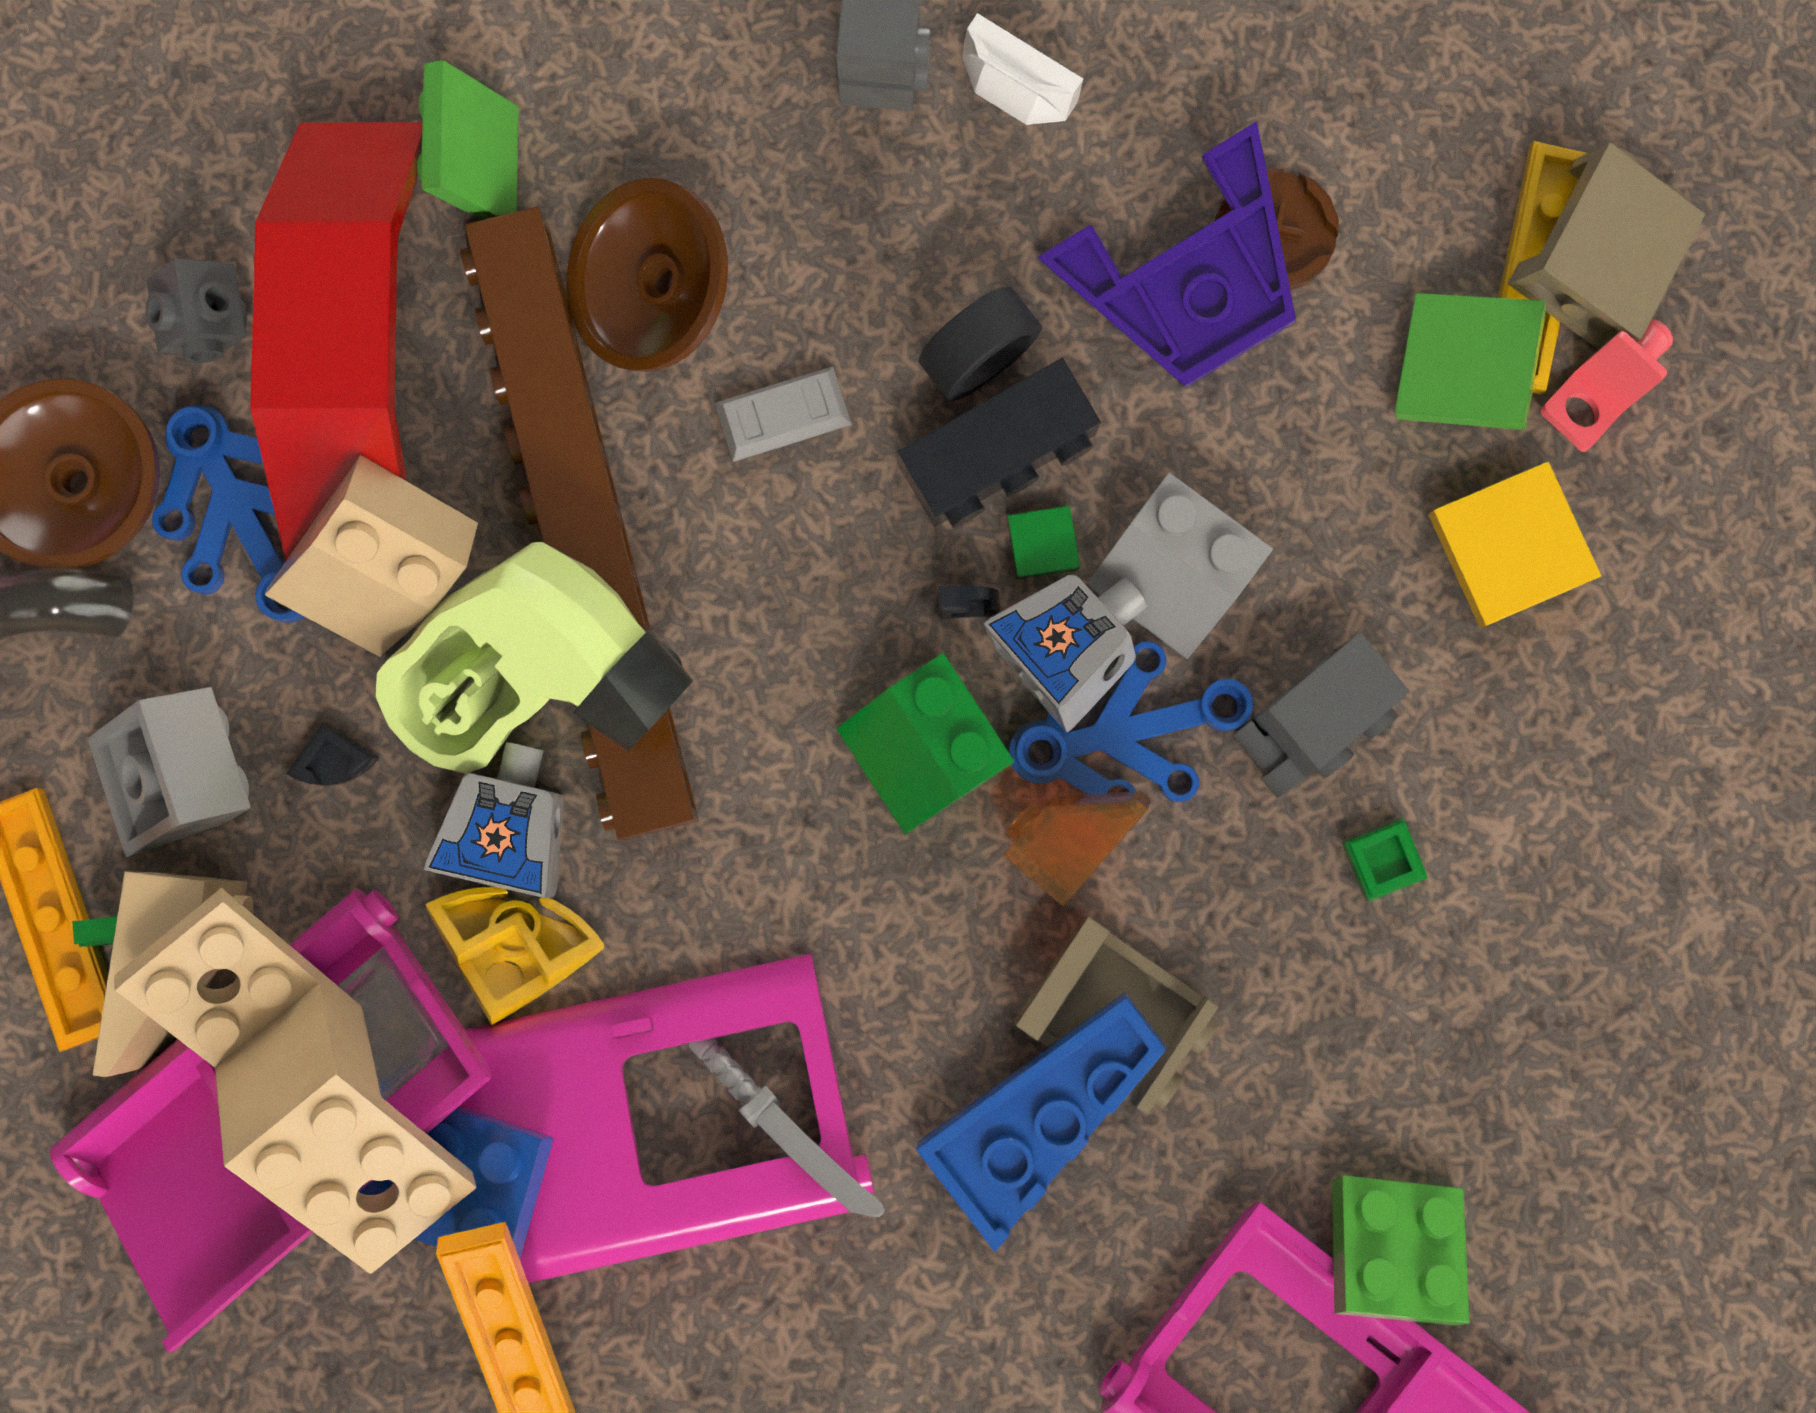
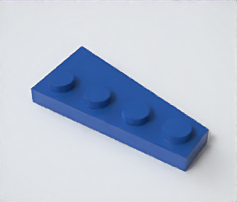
(1028, 1126)

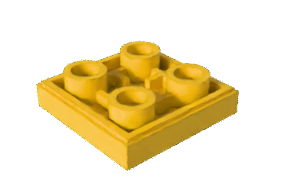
(1514, 544)

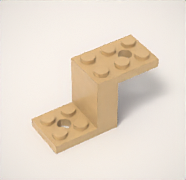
(295, 1083)

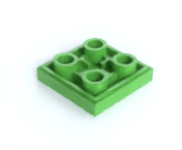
(467, 143)
(1470, 360)

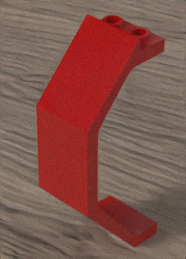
(329, 311)

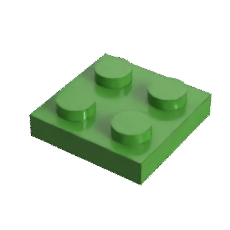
(1399, 1251)

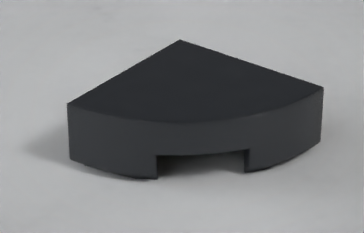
(955, 601)
(331, 758)

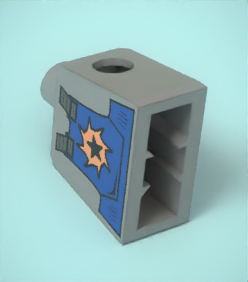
(1068, 643)
(503, 829)

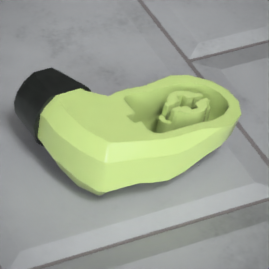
(511, 644)

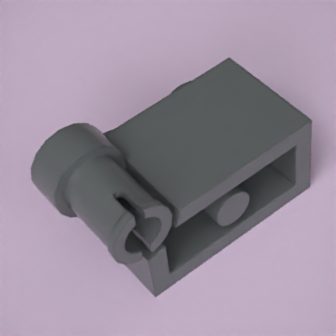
(1321, 715)

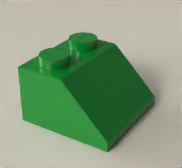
(924, 743)

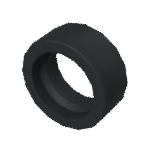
(979, 343)

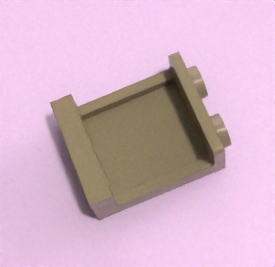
(1610, 248)
(1098, 969)

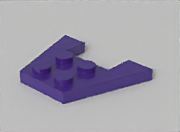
(1207, 293)

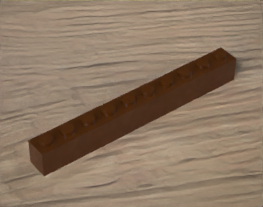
(569, 483)

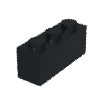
(1000, 445)

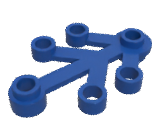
(230, 504)
(1118, 734)

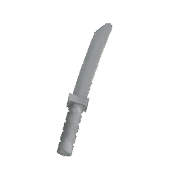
(762, 1109)

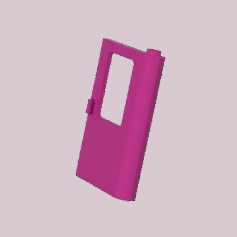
(567, 1081)
(1262, 1244)

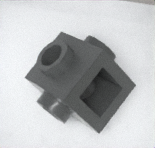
(195, 309)

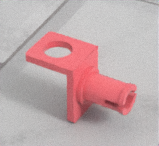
(1610, 383)

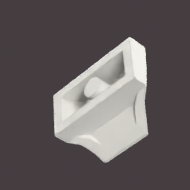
(1018, 75)

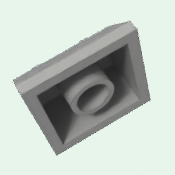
(1184, 562)
(169, 769)

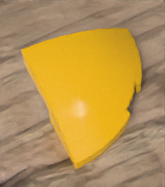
(488, 931)

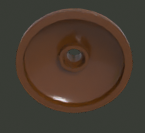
(623, 268)
(47, 439)

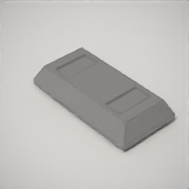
(783, 414)

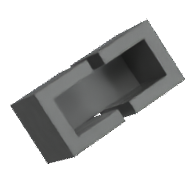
(882, 53)

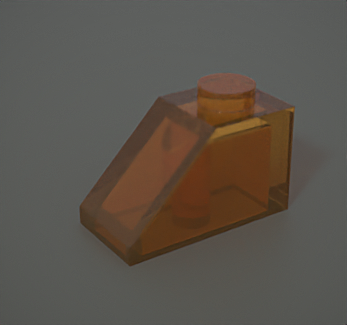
(1071, 837)

